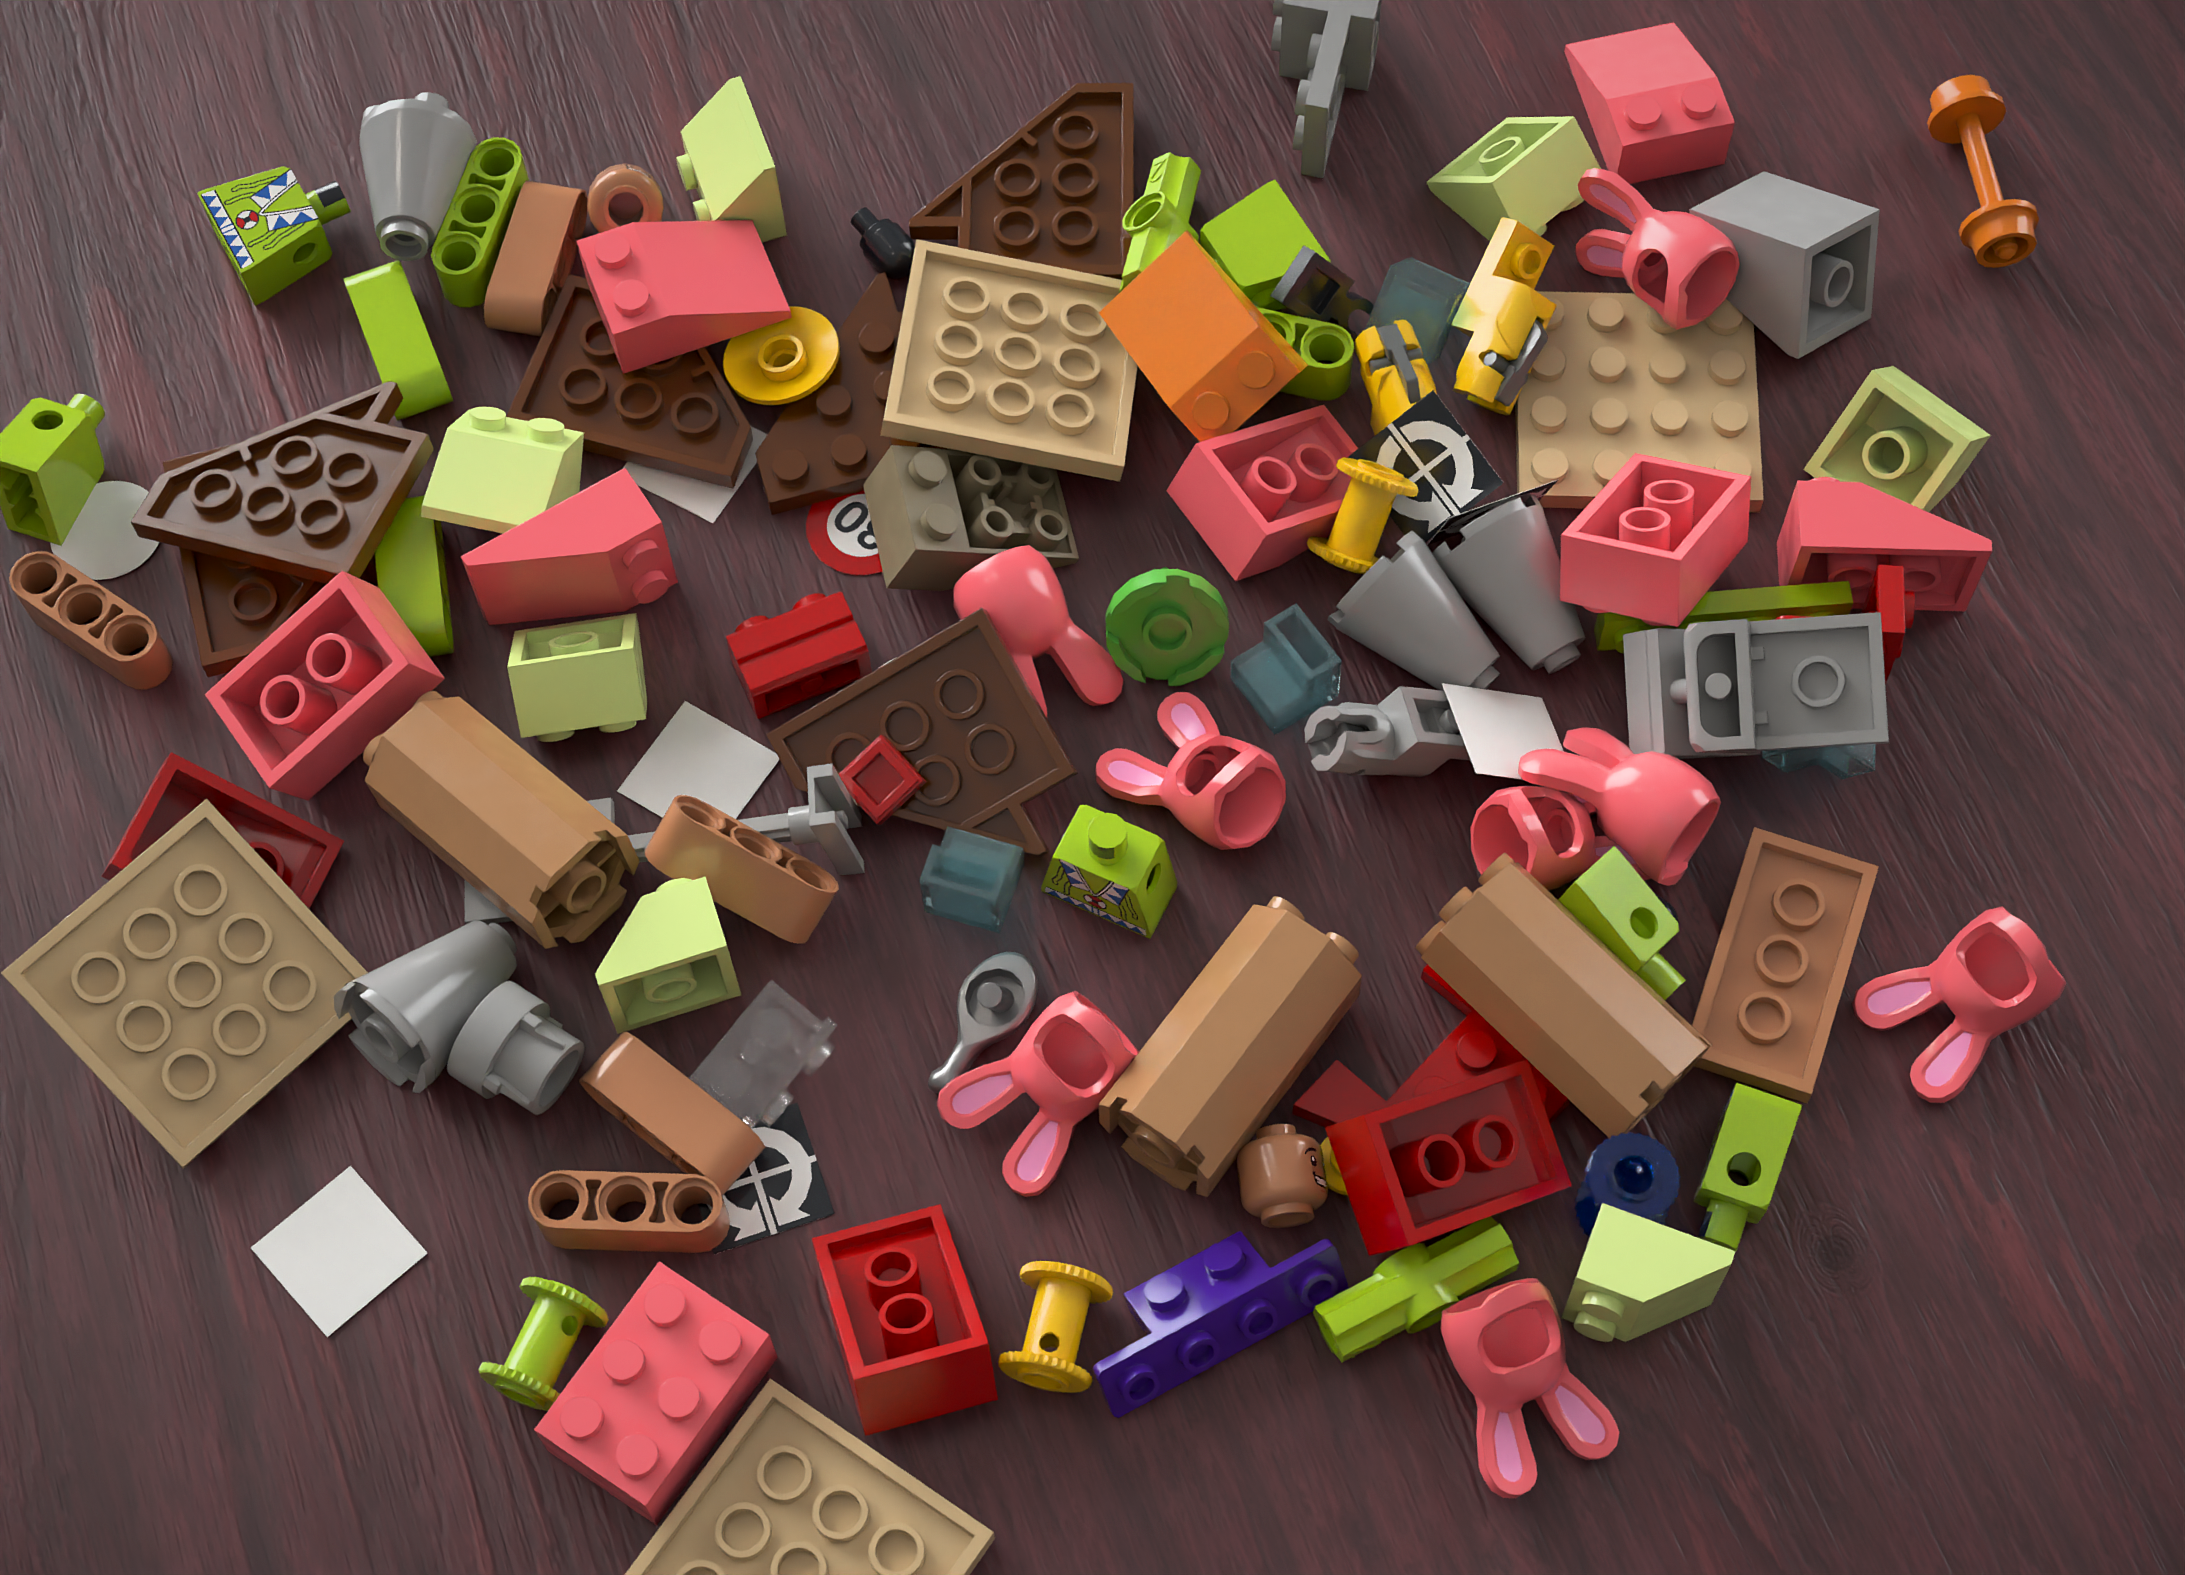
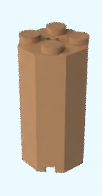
(500, 819)
(1561, 997)
(1232, 1046)

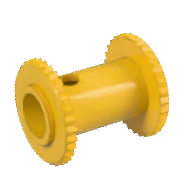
(1361, 514)
(1057, 1323)

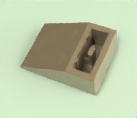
(953, 509)

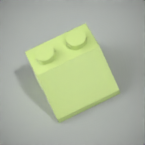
(731, 164)
(1517, 172)
(1899, 441)
(502, 470)
(578, 677)
(667, 958)
(1641, 1277)

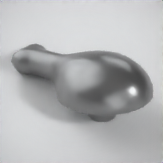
(989, 1008)

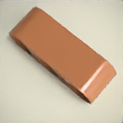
(535, 257)
(75, 601)
(742, 868)
(671, 1112)
(605, 1192)

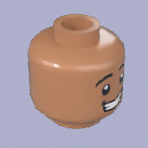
(624, 196)
(1282, 1176)

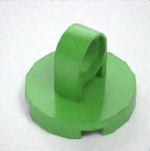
(1167, 626)

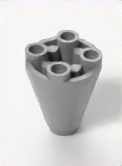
(412, 169)

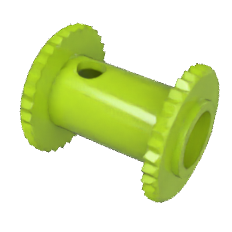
(543, 1342)

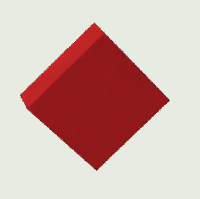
(881, 779)

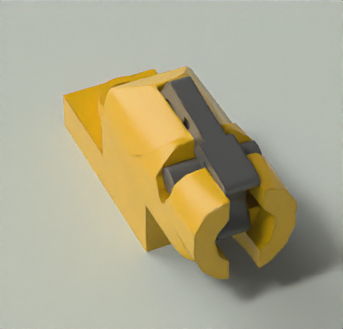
(1504, 318)
(1392, 371)

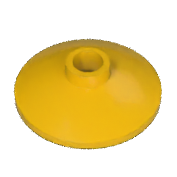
(783, 358)

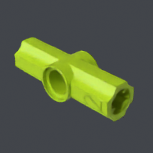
(1161, 213)
(1415, 1288)

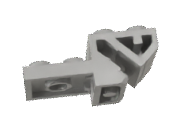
(1328, 49)
(1756, 686)

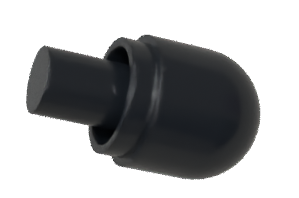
(884, 244)

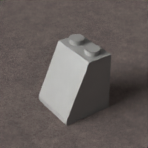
(1800, 258)

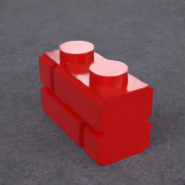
(798, 653)

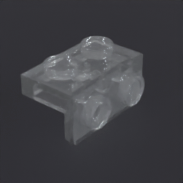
(764, 1055)

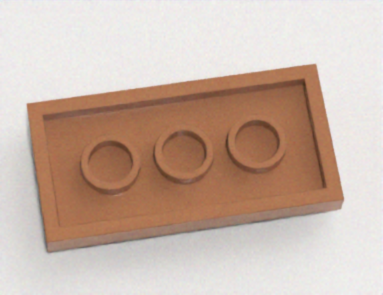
(1781, 963)

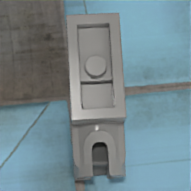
(1400, 736)

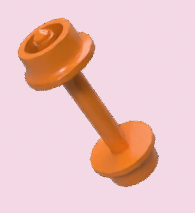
(2001, 229)

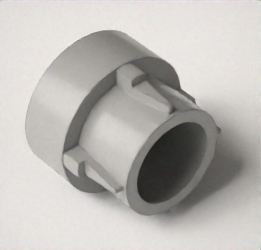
(515, 1050)

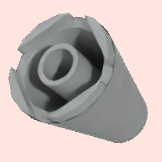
(1512, 581)
(1417, 620)
(419, 1002)

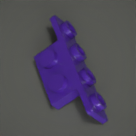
(1210, 1312)

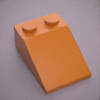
(1201, 340)

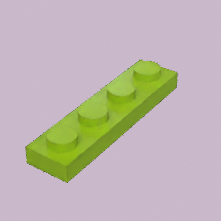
(1738, 604)

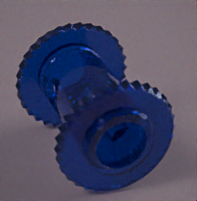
(1613, 1180)

